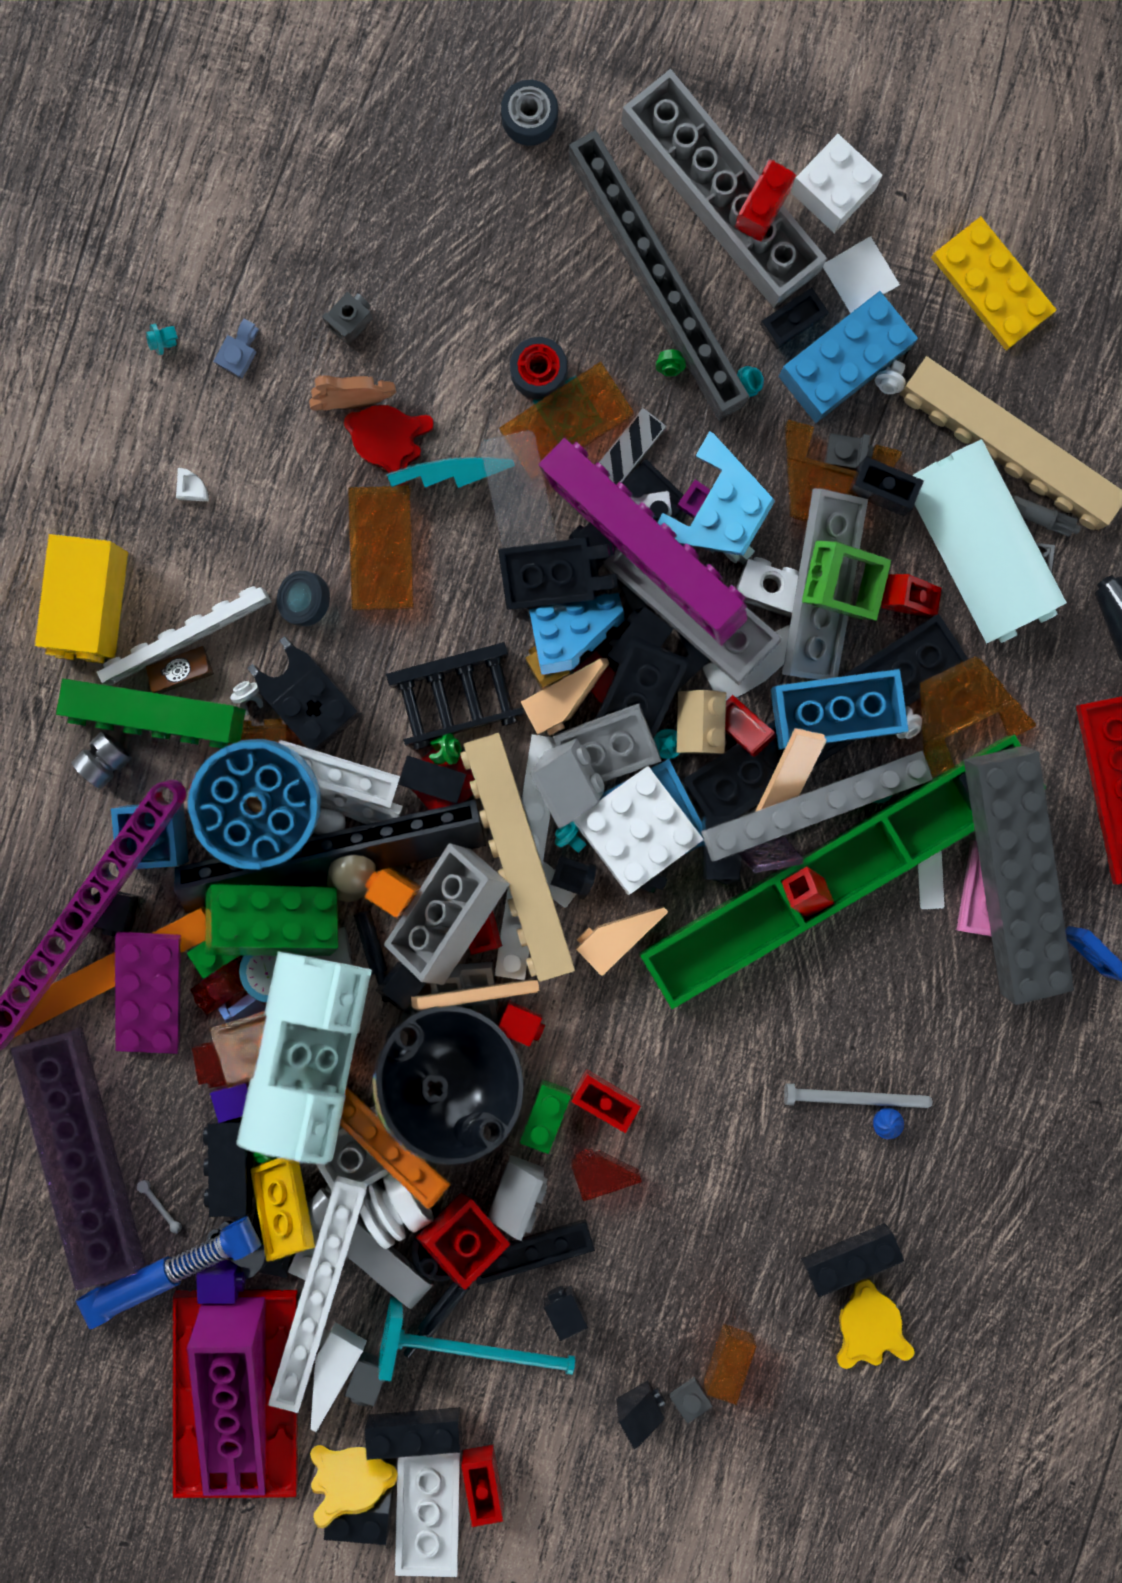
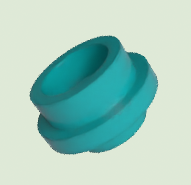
(751, 379)

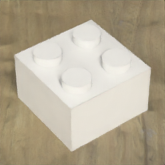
(836, 183)

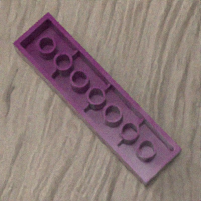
(644, 541)

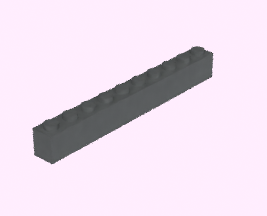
(657, 275)

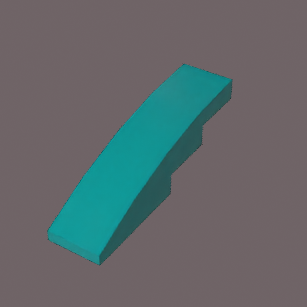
(462, 469)

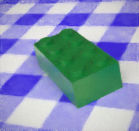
(271, 920)

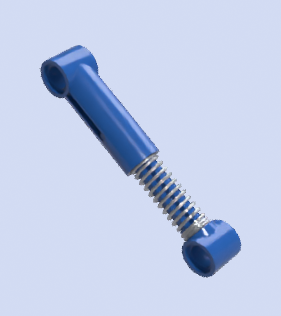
(107, 1301)

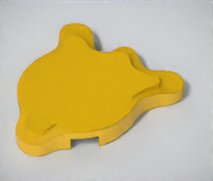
(870, 1327)
(348, 1482)

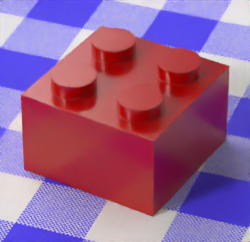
(463, 1241)

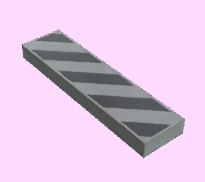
(632, 446)

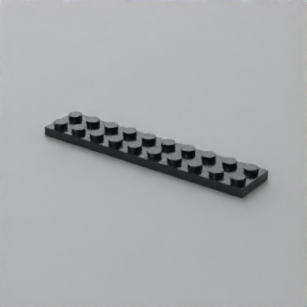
(738, 780)

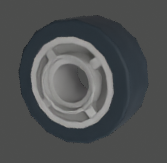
(526, 96)

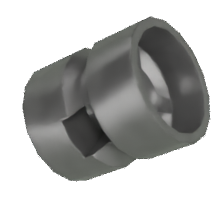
(100, 761)

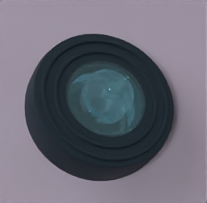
(303, 598)

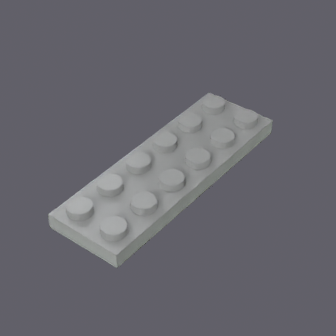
(814, 632)
(735, 657)

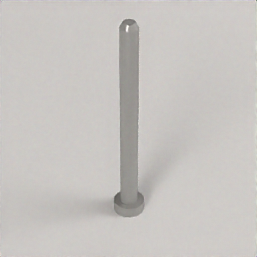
(862, 1098)

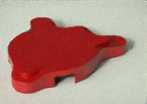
(386, 436)

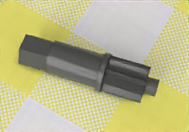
(1047, 517)

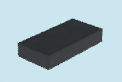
(432, 779)

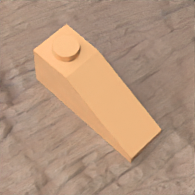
(562, 699)
(614, 939)

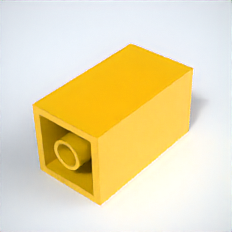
(81, 598)

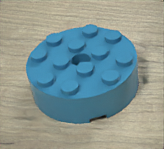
(221, 809)

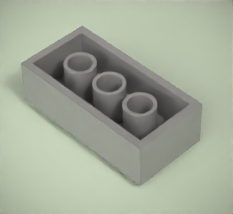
(446, 914)

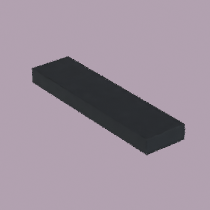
(540, 1250)

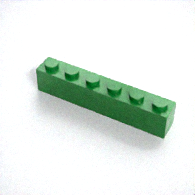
(151, 712)

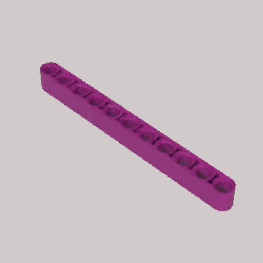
(89, 908)

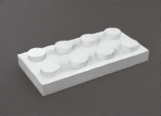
(427, 1515)

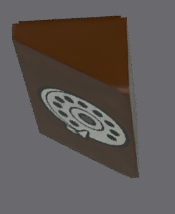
(179, 670)

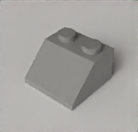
(567, 781)

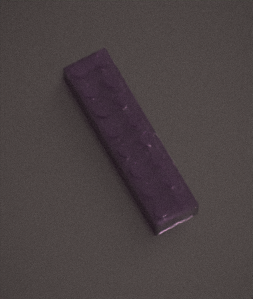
(78, 1158)

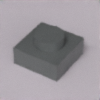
(691, 1400)

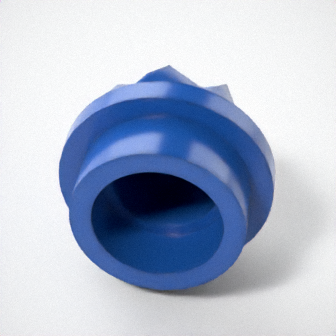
(888, 1123)

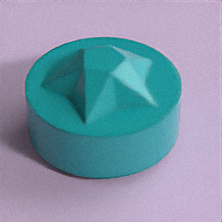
(667, 743)

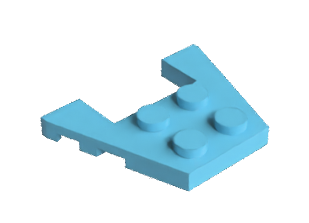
(730, 511)

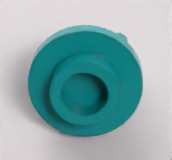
(161, 338)
(567, 835)

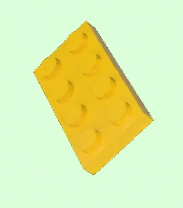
(993, 283)

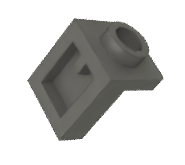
(847, 451)

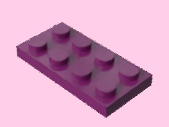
(147, 992)

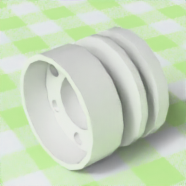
(388, 1209)

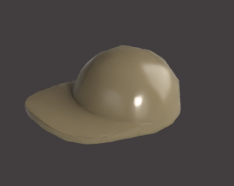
(349, 876)

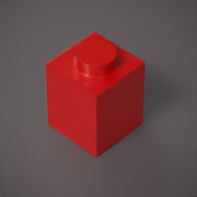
(807, 892)
(521, 1024)

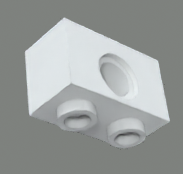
(752, 587)

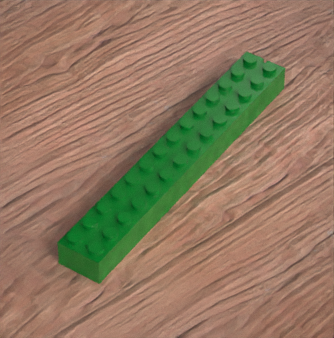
(849, 863)

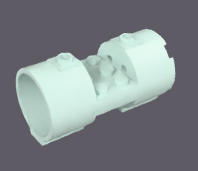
(304, 1058)

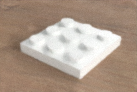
(638, 830)

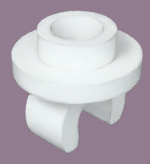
(891, 380)
(245, 692)
(914, 725)

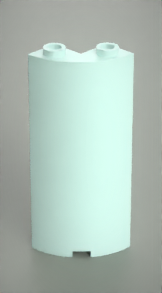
(986, 543)

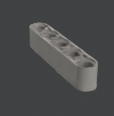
(384, 1265)

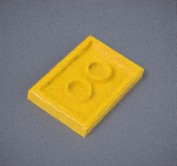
(282, 1208)

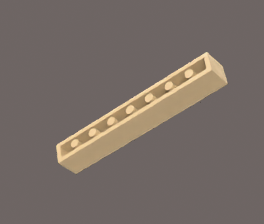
(1013, 445)
(518, 856)

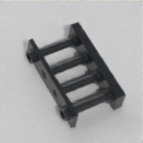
(434, 674)

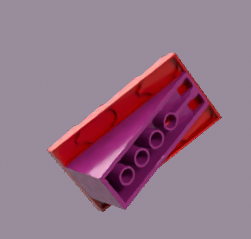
(222, 1385)

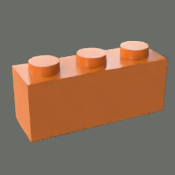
(391, 891)

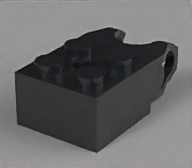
(301, 688)

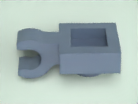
(236, 353)

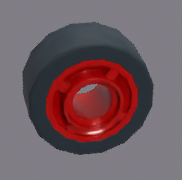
(538, 351)

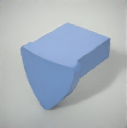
(243, 1008)

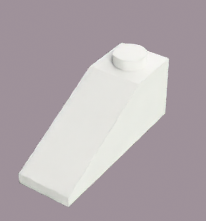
(333, 1365)

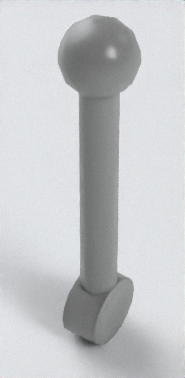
(144, 1187)

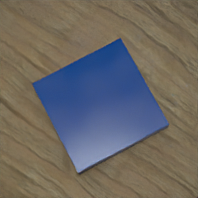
(1095, 952)

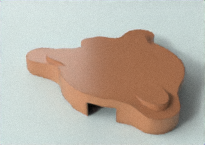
(348, 392)

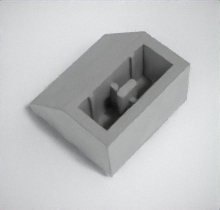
(516, 1196)

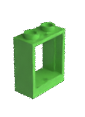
(828, 559)

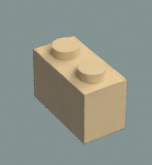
(701, 722)

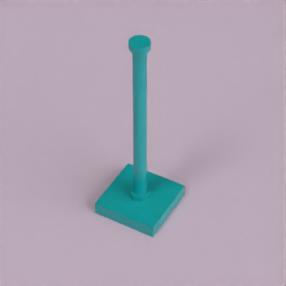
(395, 1338)

